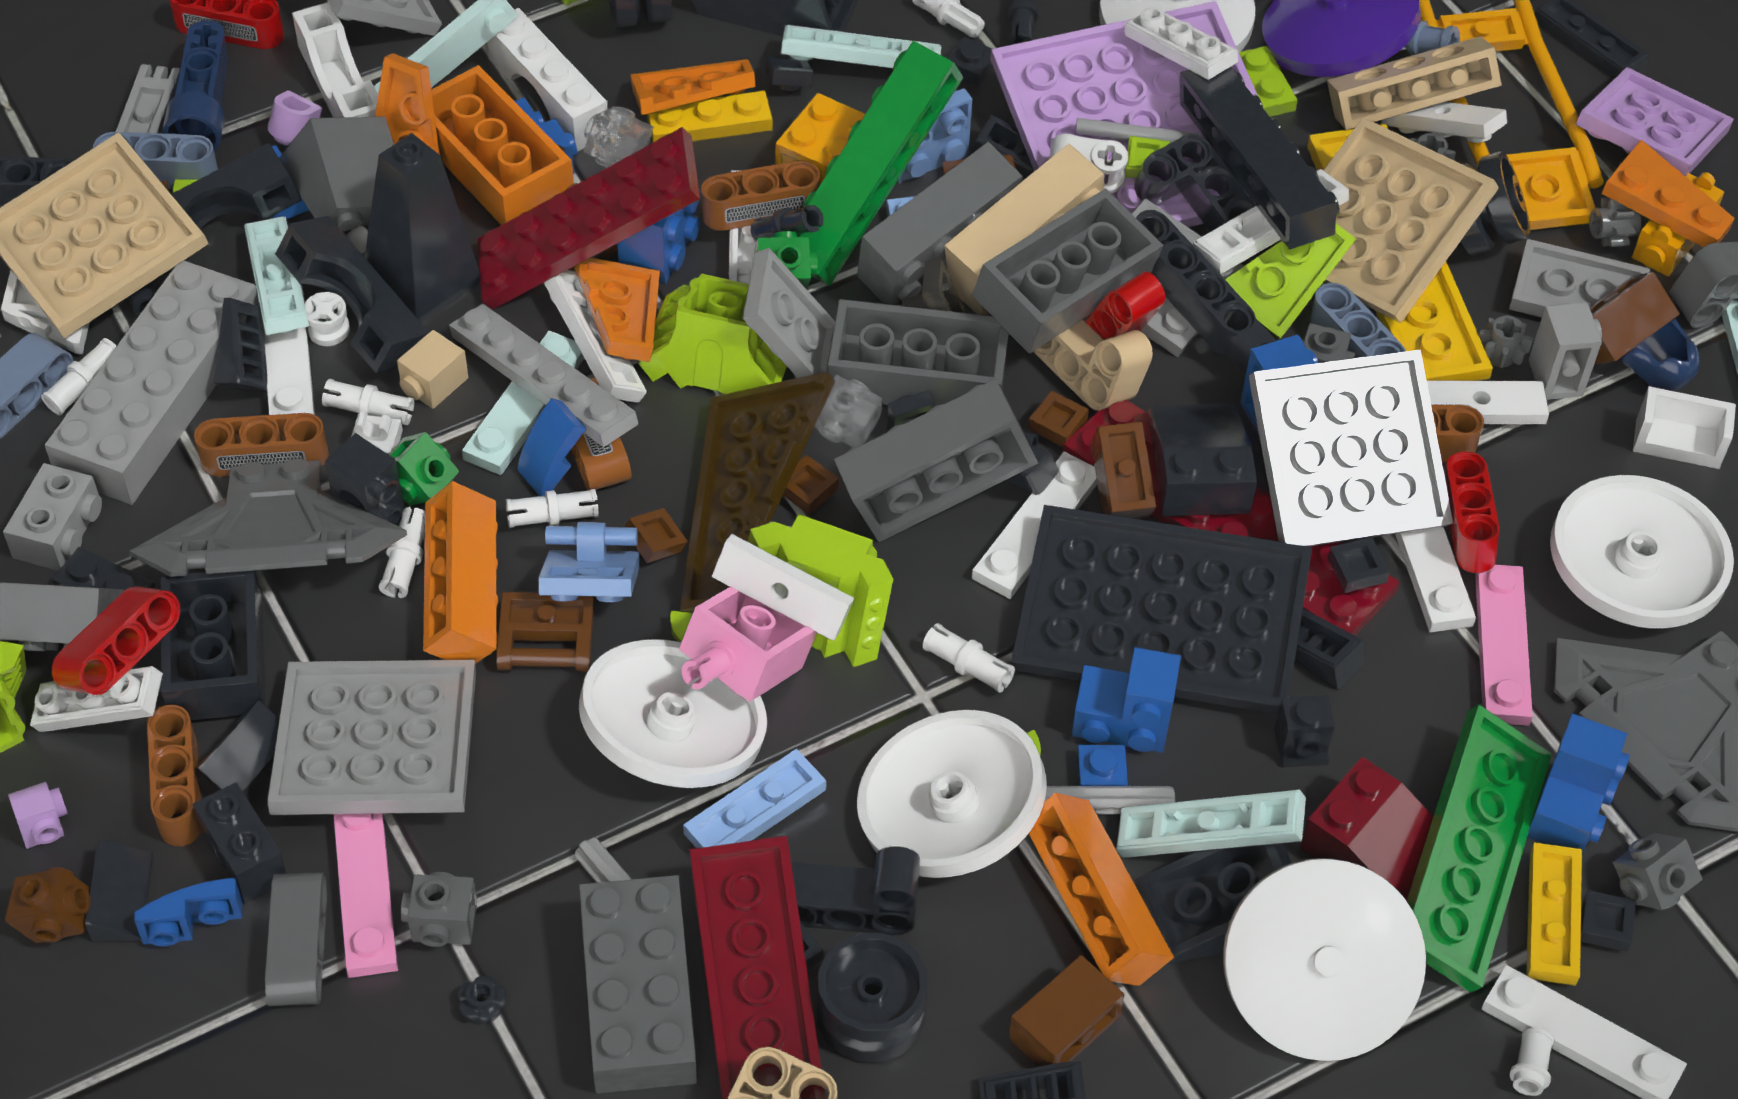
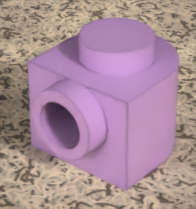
(290, 115)
(38, 814)

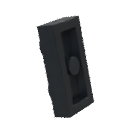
(93, 571)

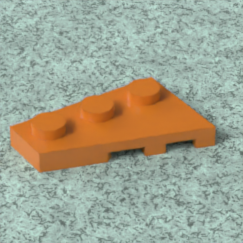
(686, 85)
(407, 100)
(1667, 197)
(621, 305)

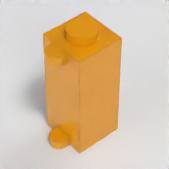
(1663, 248)

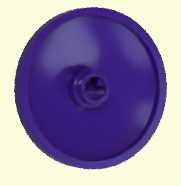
(1338, 35)

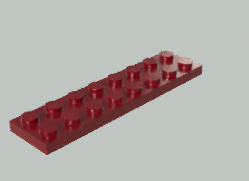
(1323, 590)

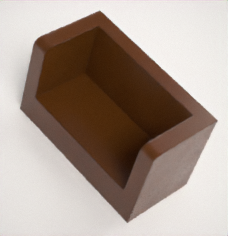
(1631, 315)
(1123, 471)
(1066, 1014)

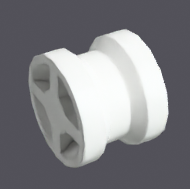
(327, 319)

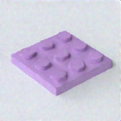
(1665, 119)

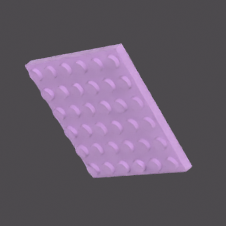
(1103, 78)

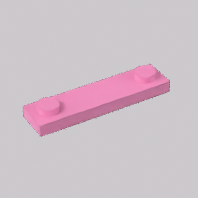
(1504, 644)
(365, 894)

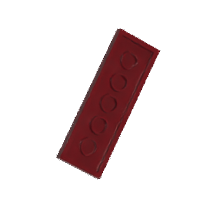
(588, 218)
(754, 958)

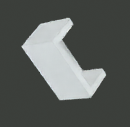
(1684, 427)

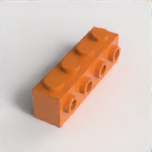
(460, 574)
(1098, 891)

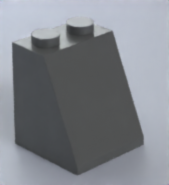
(337, 166)

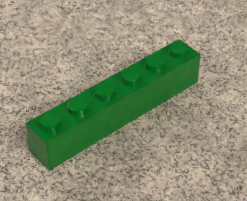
(878, 153)

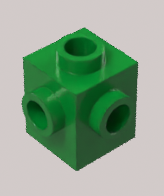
(793, 253)
(422, 467)

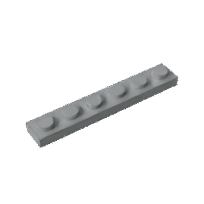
(543, 373)

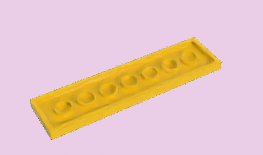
(1438, 319)

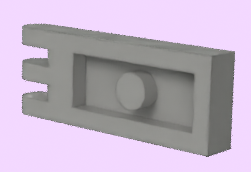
(149, 100)

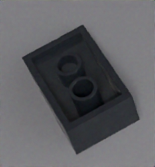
(1202, 460)
(1200, 893)

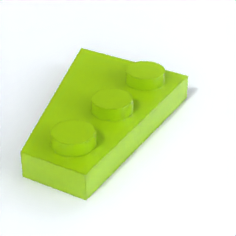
(1285, 280)

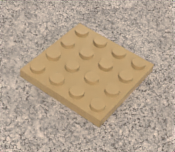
(1405, 213)
(94, 234)

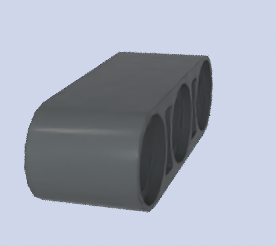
(296, 939)

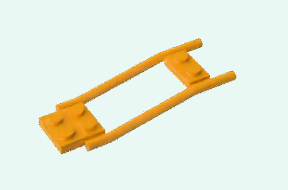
(1551, 180)

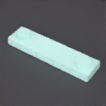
(462, 37)
(810, 43)
(276, 287)
(514, 415)
(1211, 824)

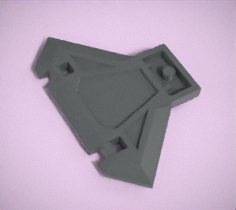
(270, 521)
(1675, 715)

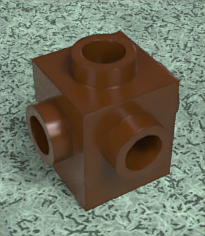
(48, 905)

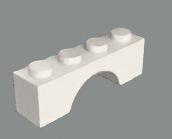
(331, 63)
(565, 92)

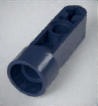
(200, 85)

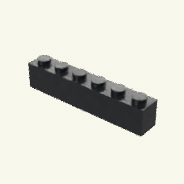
(1260, 156)

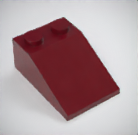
(1370, 824)

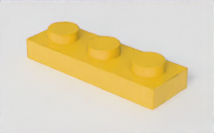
(715, 117)
(1554, 914)

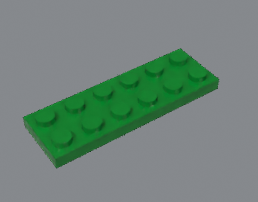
(1476, 845)

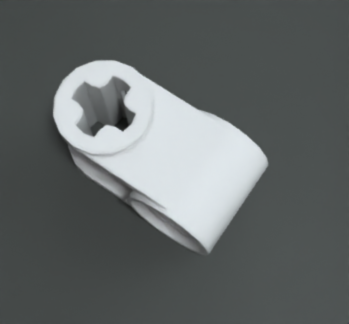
(1097, 152)

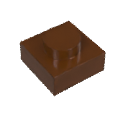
(1057, 418)
(810, 485)
(657, 535)

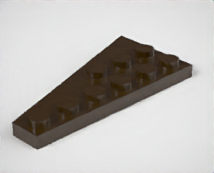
(745, 468)

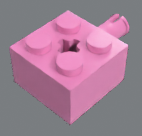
(743, 644)

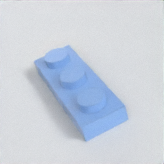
(757, 803)

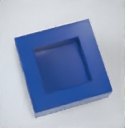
(1102, 765)

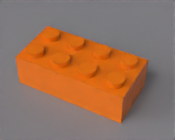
(496, 146)

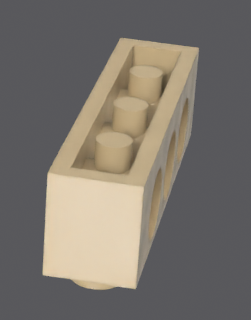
(1414, 82)

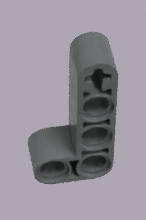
(1707, 284)

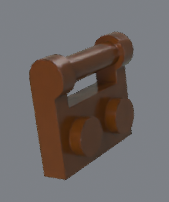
(543, 619)

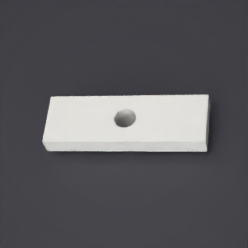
(1181, 42)
(1451, 119)
(1496, 400)
(782, 587)
(128, 699)

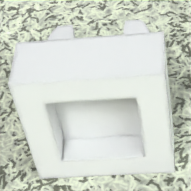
(379, 431)

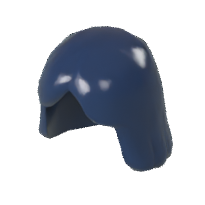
(1665, 358)

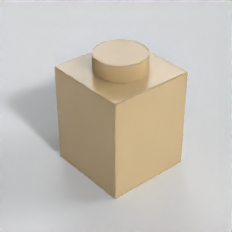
(432, 369)

